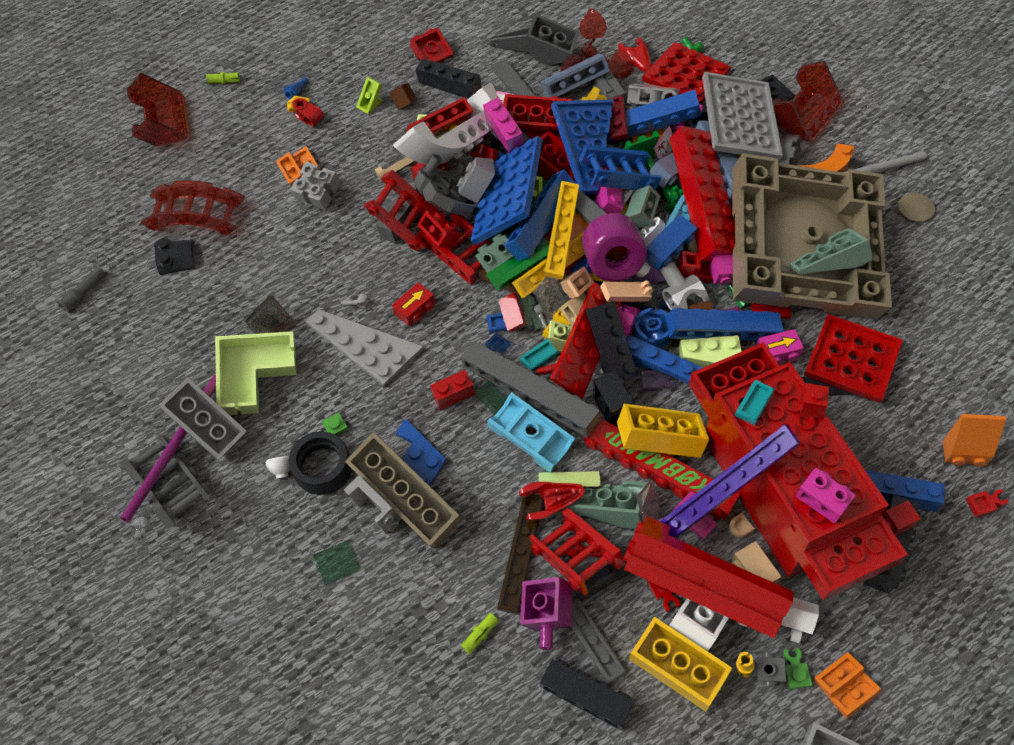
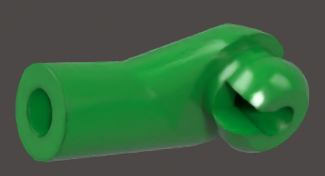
(698, 47)

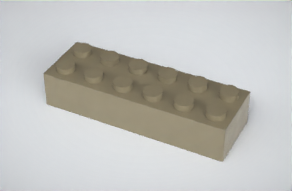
(404, 490)

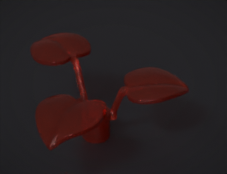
(594, 26)

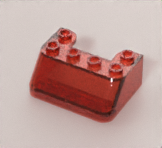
(812, 105)
(163, 111)

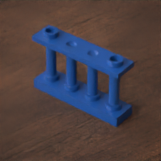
(623, 158)

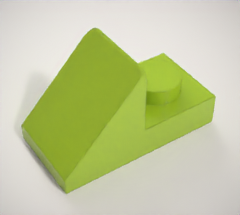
(369, 96)

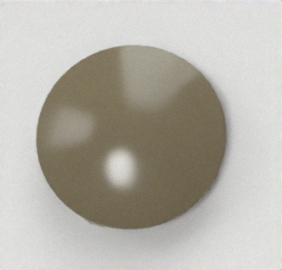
(916, 207)

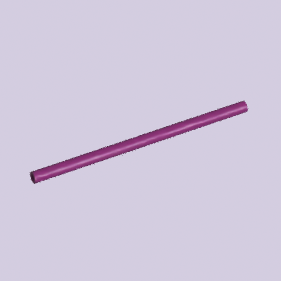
(161, 463)

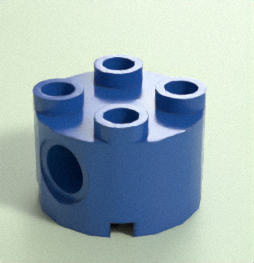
(652, 327)

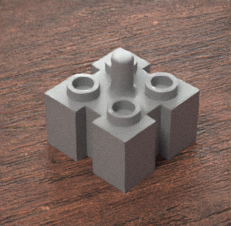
(315, 185)

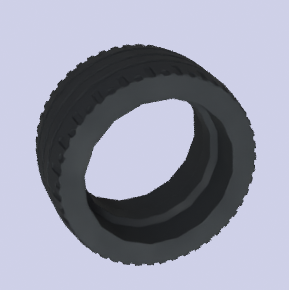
(314, 442)

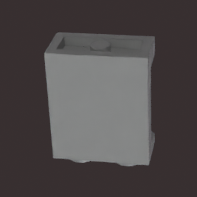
(360, 491)

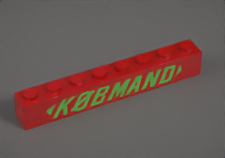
(659, 467)

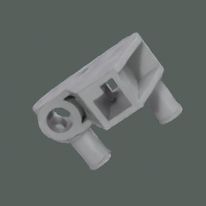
(656, 93)

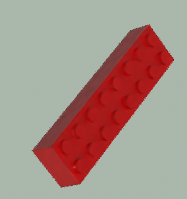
(704, 192)

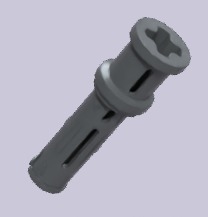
(75, 295)

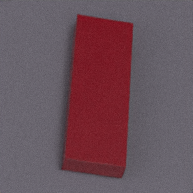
(618, 121)

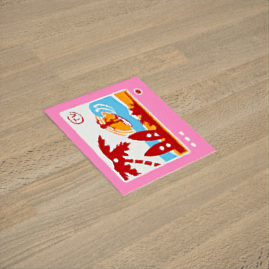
(663, 146)

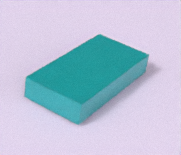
(539, 355)
(754, 402)

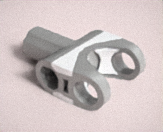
(681, 288)

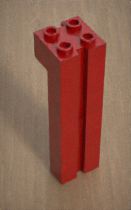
(706, 578)

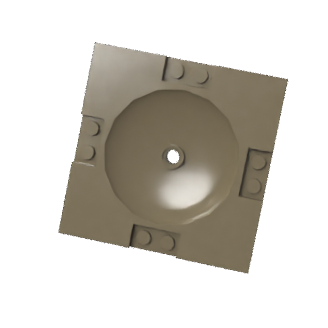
(789, 212)

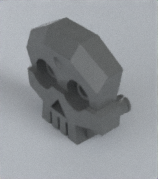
(442, 190)

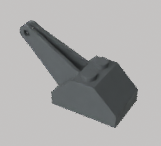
(544, 38)

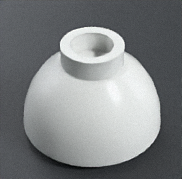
(279, 466)

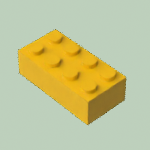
(662, 430)
(680, 663)

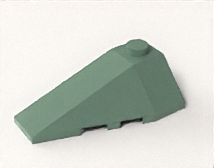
(841, 251)
(611, 504)

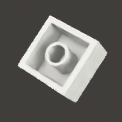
(698, 623)

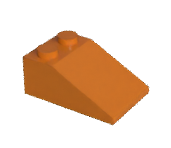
(973, 439)

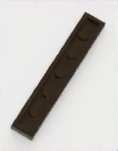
(519, 556)

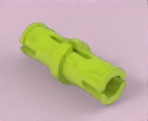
(223, 78)
(479, 633)

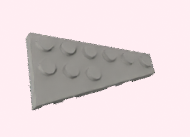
(370, 349)

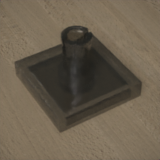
(269, 318)

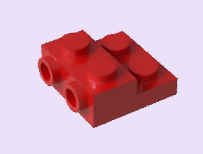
(431, 46)

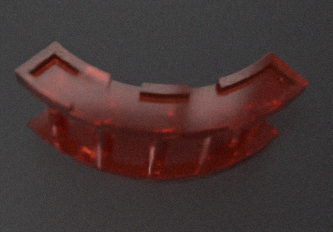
(192, 189)

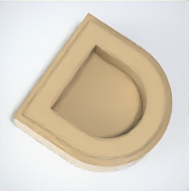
(740, 526)

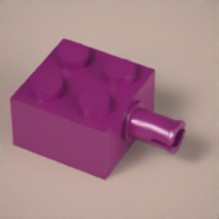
(546, 607)

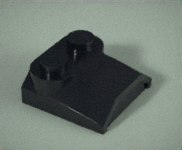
(173, 255)

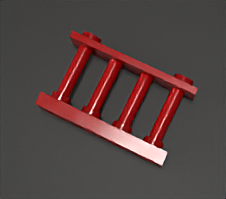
(408, 194)
(454, 261)
(584, 533)

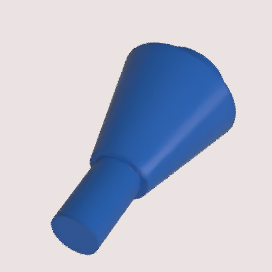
(295, 88)

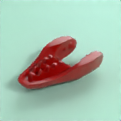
(639, 54)
(555, 496)

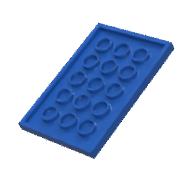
(509, 192)

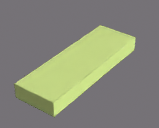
(586, 479)

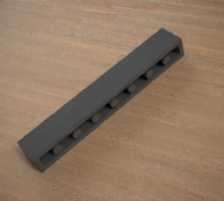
(532, 389)

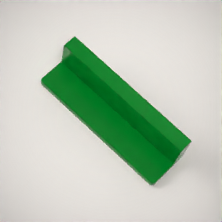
(512, 269)

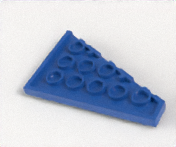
(581, 125)

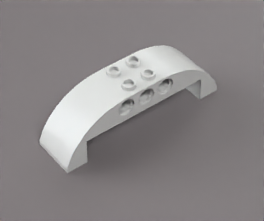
(421, 143)

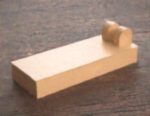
(627, 291)

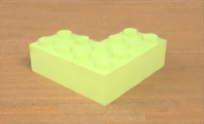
(244, 360)

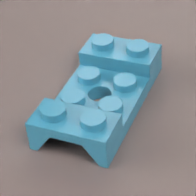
(545, 446)

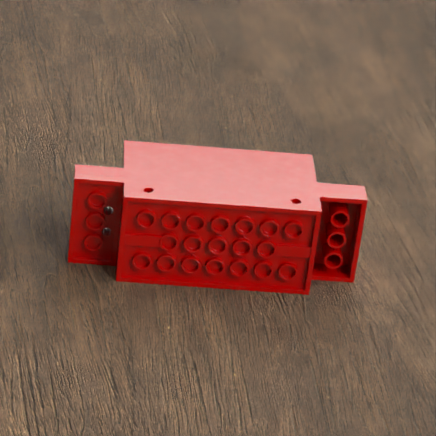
(797, 535)

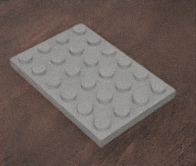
(741, 116)

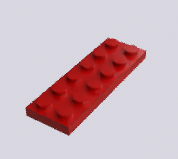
(580, 351)

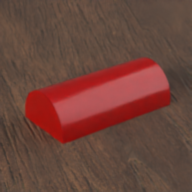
(532, 111)

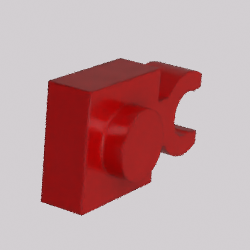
(984, 504)
(665, 594)

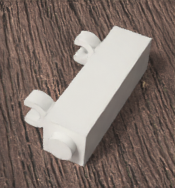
(801, 618)

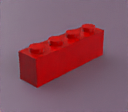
(444, 118)

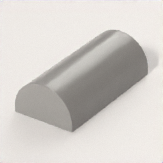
(202, 418)

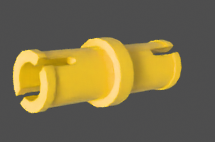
(745, 664)

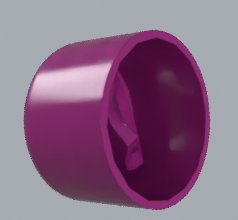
(606, 233)

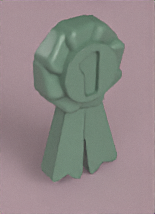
(527, 306)

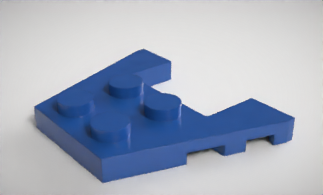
(421, 454)

